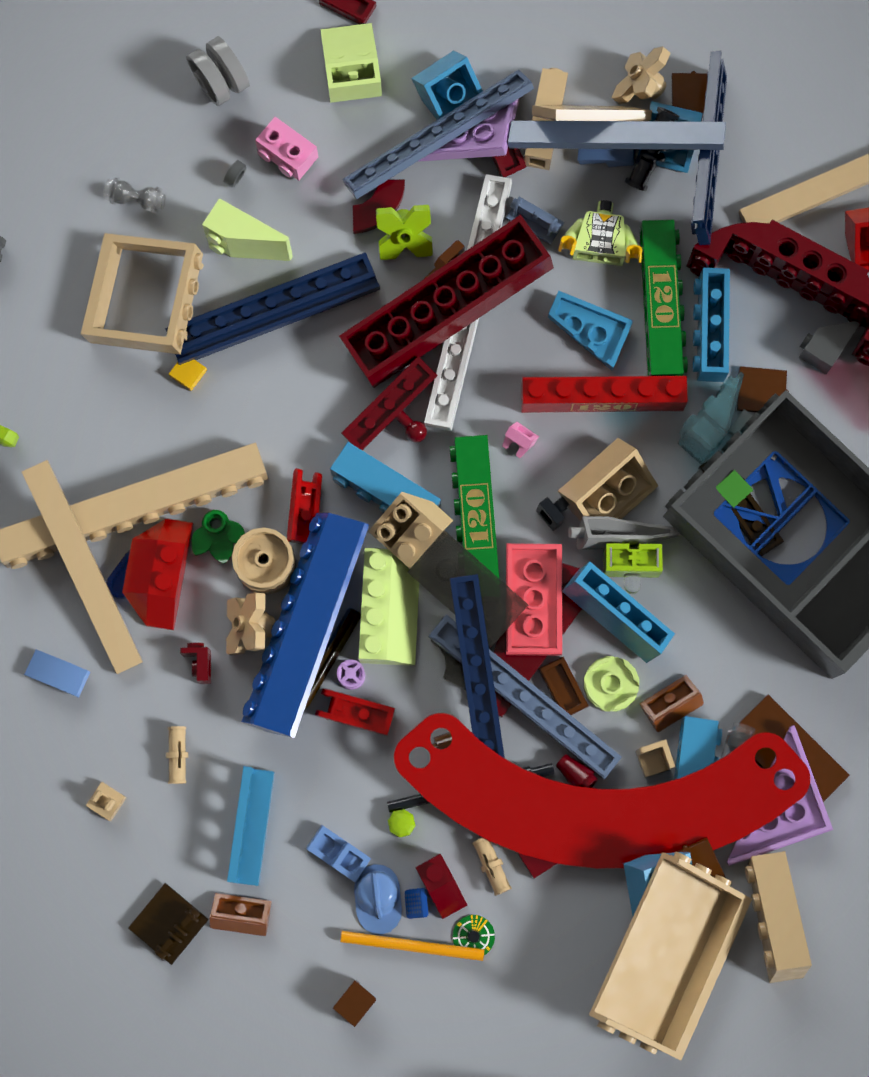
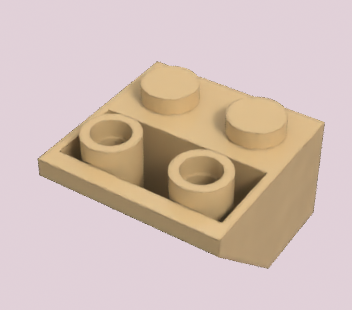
(410, 527)

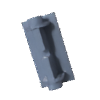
(542, 223)

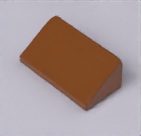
(672, 703)
(240, 914)

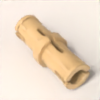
(177, 755)
(492, 866)

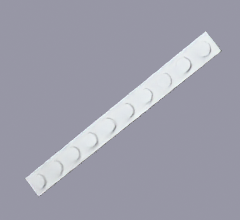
(457, 348)

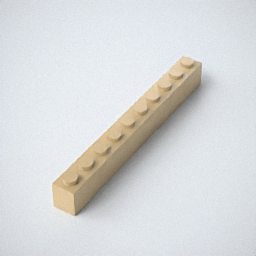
(139, 503)

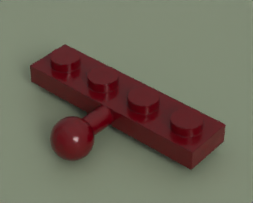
(390, 406)

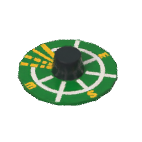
(474, 932)

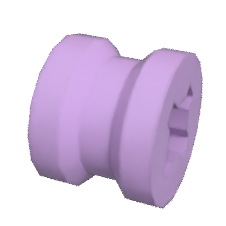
(347, 670)

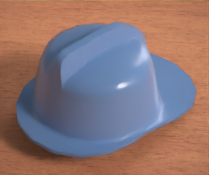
(378, 899)

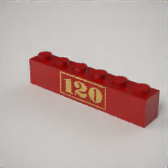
(603, 394)

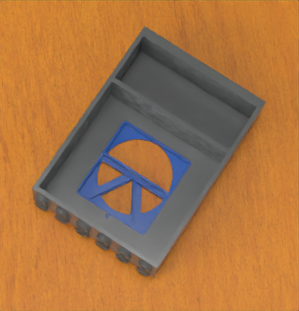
(813, 602)

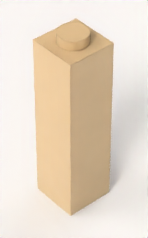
(550, 92)

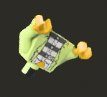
(601, 238)

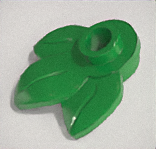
(218, 540)

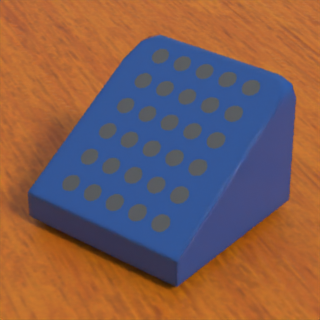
(416, 903)

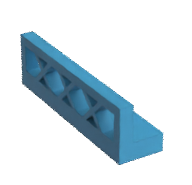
(250, 826)

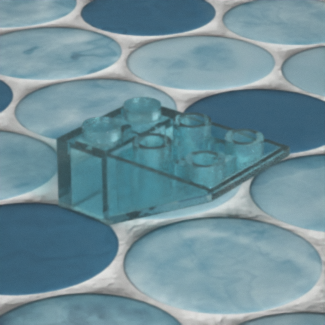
(707, 431)

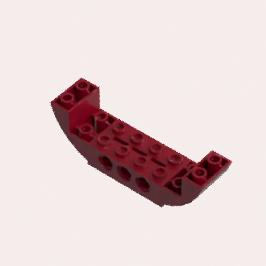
(794, 264)

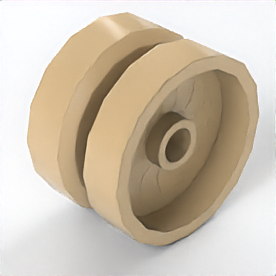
(259, 545)

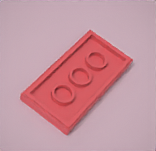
(536, 577)

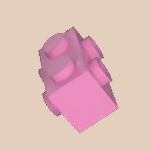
(286, 149)

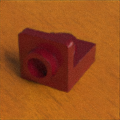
(510, 163)
(202, 666)

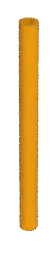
(412, 945)

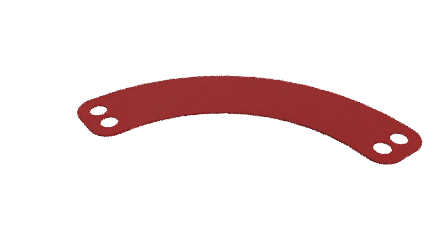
(595, 824)

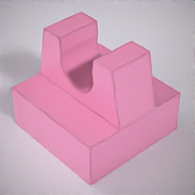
(521, 436)

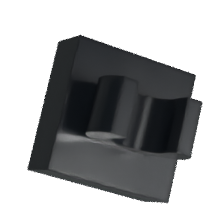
(552, 512)

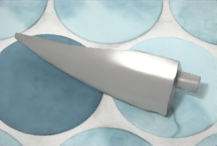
(599, 530)

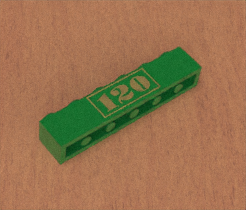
(661, 298)
(475, 499)

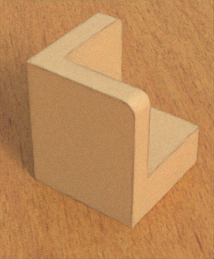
(655, 758)

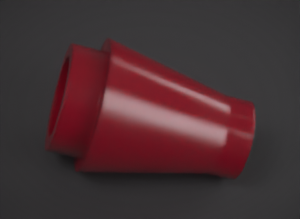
(576, 773)

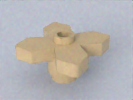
(643, 76)
(249, 624)

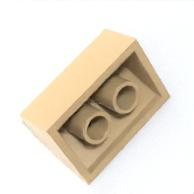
(610, 483)

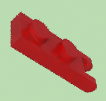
(303, 505)
(357, 712)

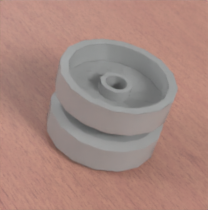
(218, 71)

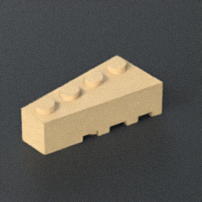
(778, 917)

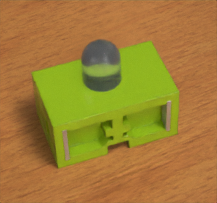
(632, 563)

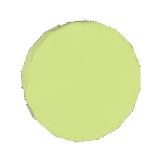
(611, 684)

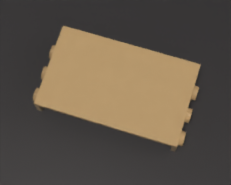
(670, 956)

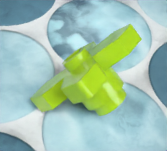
(404, 230)

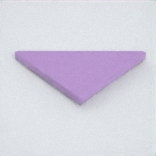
(483, 140)
(797, 823)

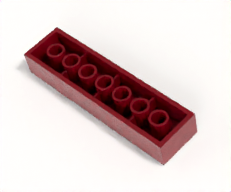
(447, 301)

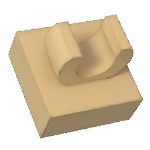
(106, 801)

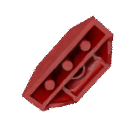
(157, 572)

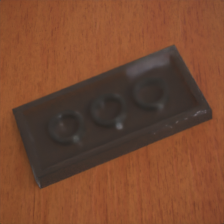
(449, 560)

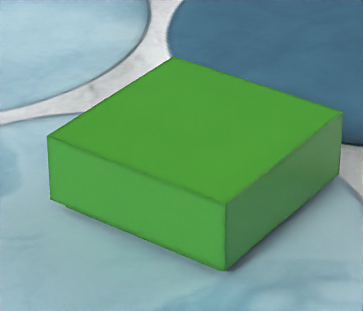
(734, 489)

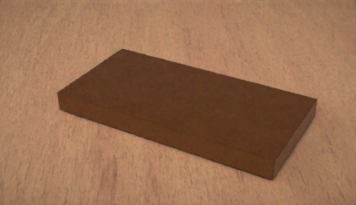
(772, 718)

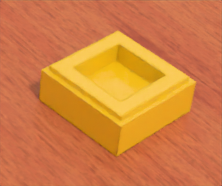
(188, 373)

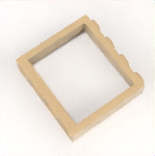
(103, 285)

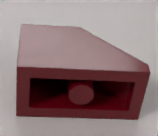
(441, 886)

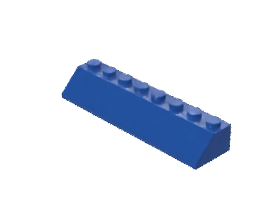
(304, 624)

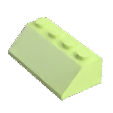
(388, 610)

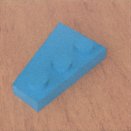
(591, 326)

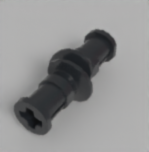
(648, 158)

